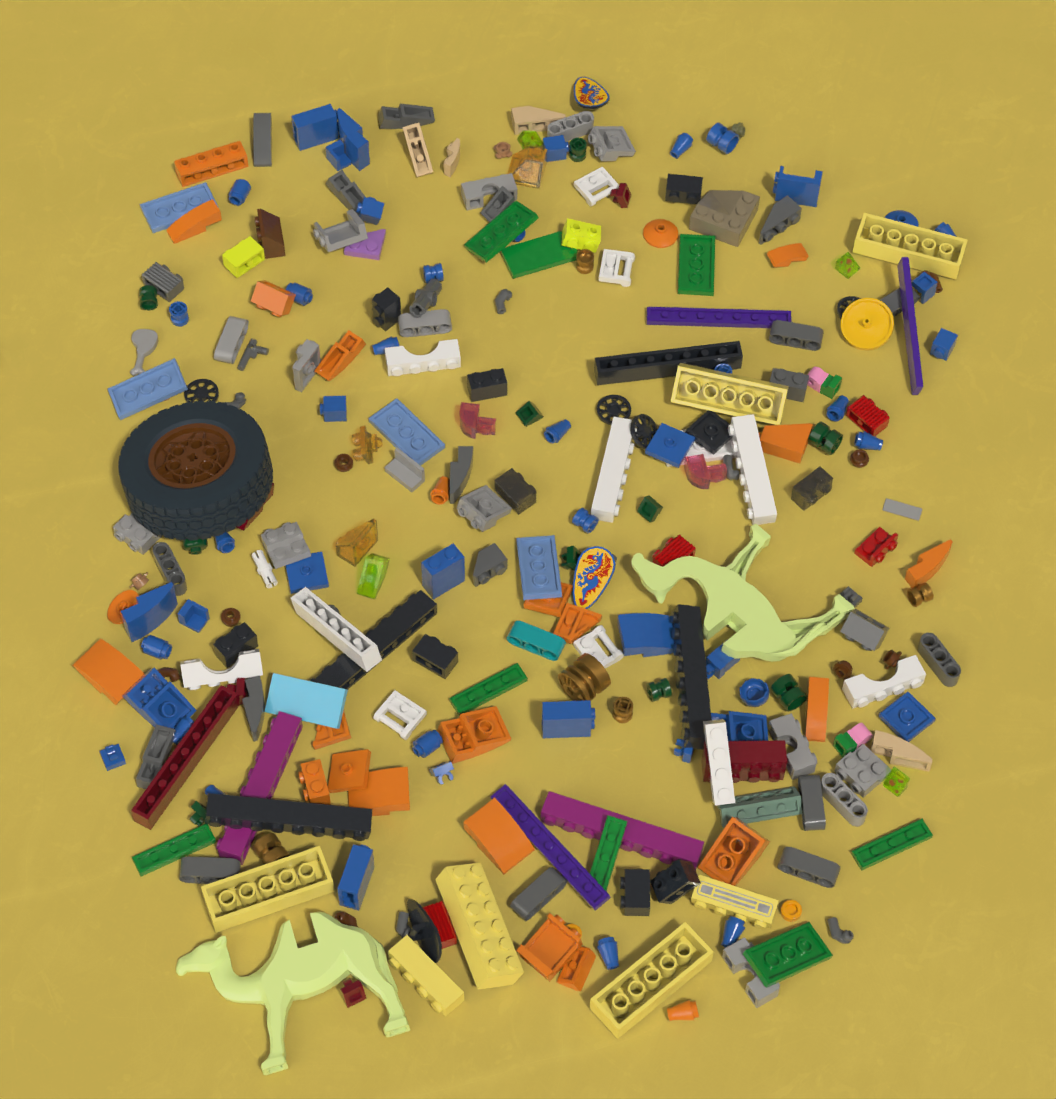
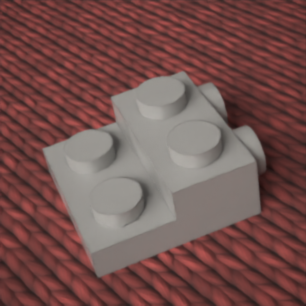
(610, 142)
(307, 361)
(483, 508)
(134, 534)
(285, 545)
(862, 770)

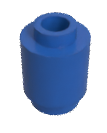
(239, 192)
(303, 294)
(156, 647)
(427, 743)

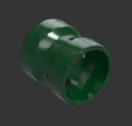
(577, 149)
(148, 297)
(659, 690)

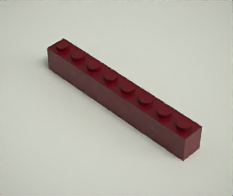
(185, 757)

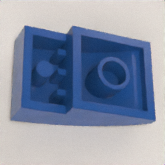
(355, 145)
(149, 611)
(646, 634)
(158, 700)
(744, 726)

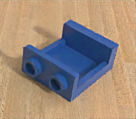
(800, 189)

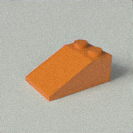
(733, 852)

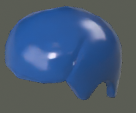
(754, 692)

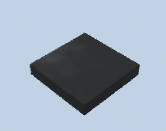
(710, 431)

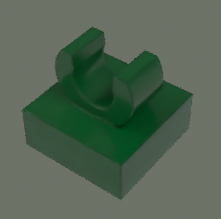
(649, 508)
(571, 557)
(198, 817)

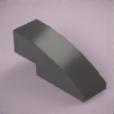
(404, 116)
(262, 139)
(345, 190)
(460, 472)
(254, 706)
(155, 755)

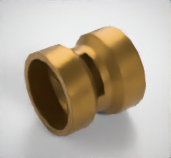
(585, 261)
(920, 594)
(621, 714)

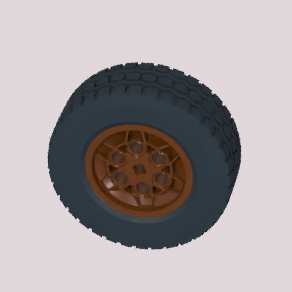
(196, 470)

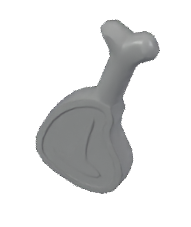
(145, 343)

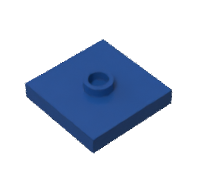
(670, 445)
(307, 573)
(907, 717)

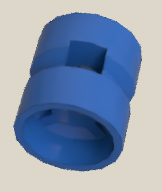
(723, 138)

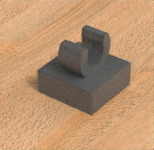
(851, 596)

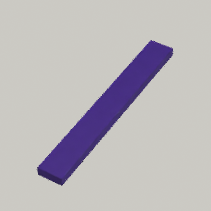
(715, 317)
(910, 326)
(552, 849)

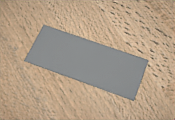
(902, 509)

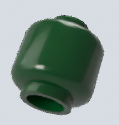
(195, 546)

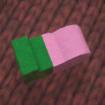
(824, 382)
(852, 739)

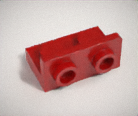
(876, 546)

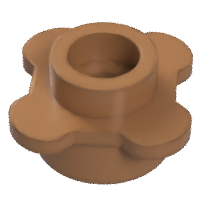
(502, 150)
(139, 580)

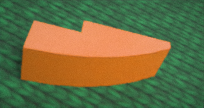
(194, 221)
(340, 356)
(928, 564)
(816, 709)

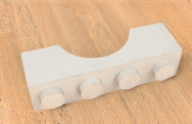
(402, 362)
(196, 673)
(862, 690)
(719, 762)

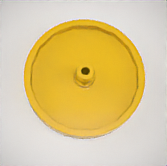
(867, 324)

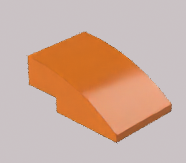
(108, 670)
(473, 734)
(385, 792)
(498, 836)

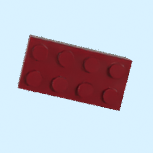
(752, 761)

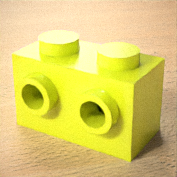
(581, 235)
(243, 257)

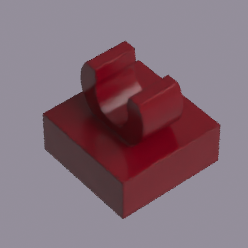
(621, 195)
(239, 688)
(352, 992)

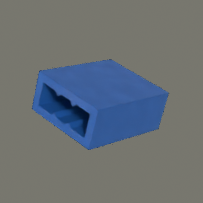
(315, 127)
(443, 571)
(567, 719)
(356, 877)

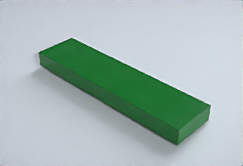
(488, 689)
(891, 844)
(173, 849)
(608, 850)

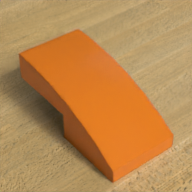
(786, 254)

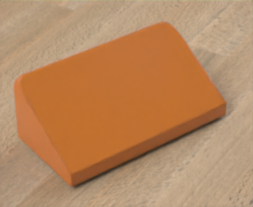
(577, 969)

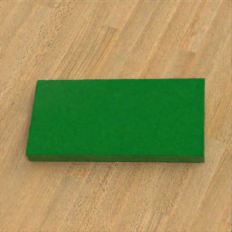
(501, 231)
(537, 255)
(696, 265)
(787, 954)

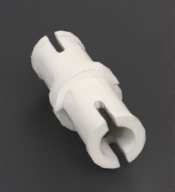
(264, 569)

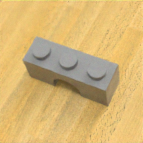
(474, 191)
(801, 761)
(754, 989)

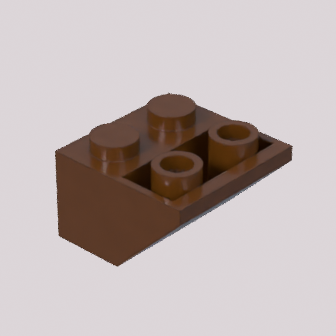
(269, 234)

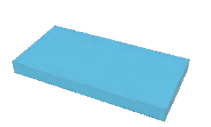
(306, 699)

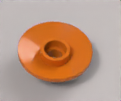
(660, 233)
(120, 602)

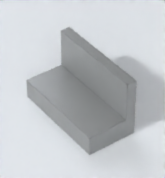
(406, 471)

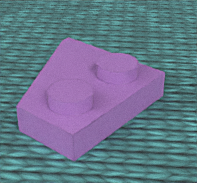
(368, 248)

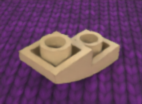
(451, 162)

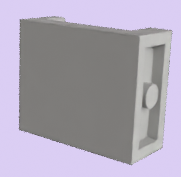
(342, 233)

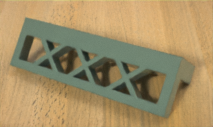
(762, 806)

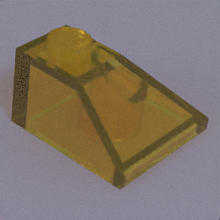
(529, 166)
(357, 542)

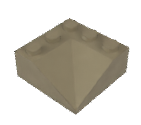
(725, 215)

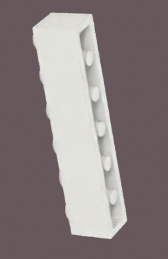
(753, 470)
(613, 471)
(336, 629)

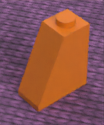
(786, 440)

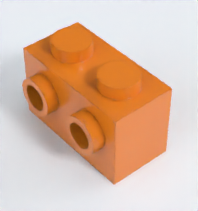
(273, 298)
(315, 783)

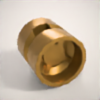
(269, 848)

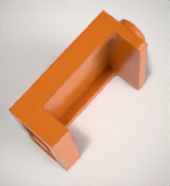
(550, 947)

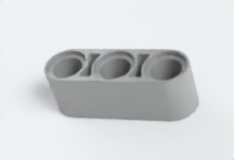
(572, 126)
(430, 323)
(231, 339)
(846, 808)

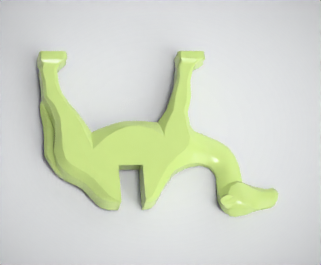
(741, 605)
(301, 974)

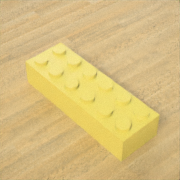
(925, 248)
(729, 393)
(267, 889)
(479, 926)
(651, 980)

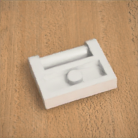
(594, 182)
(610, 267)
(588, 645)
(402, 709)

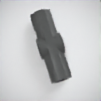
(425, 298)

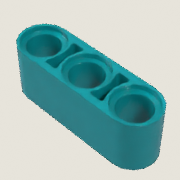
(536, 640)

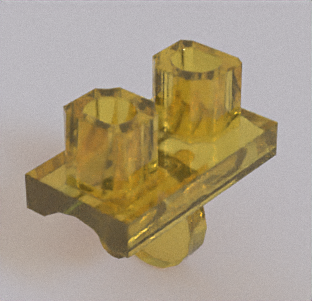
(369, 444)

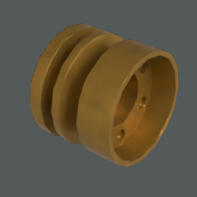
(584, 678)

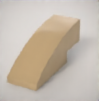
(900, 751)

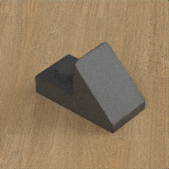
(498, 204)

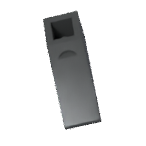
(782, 215)

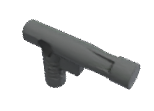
(251, 353)

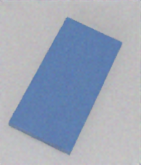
(167, 209)
(147, 389)
(406, 432)
(539, 567)

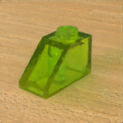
(373, 575)

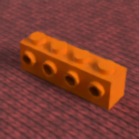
(211, 163)

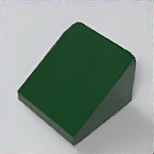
(529, 414)

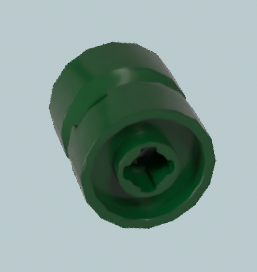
(826, 438)
(789, 694)

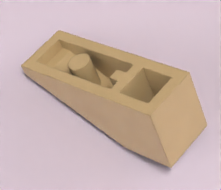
(533, 119)
(418, 149)

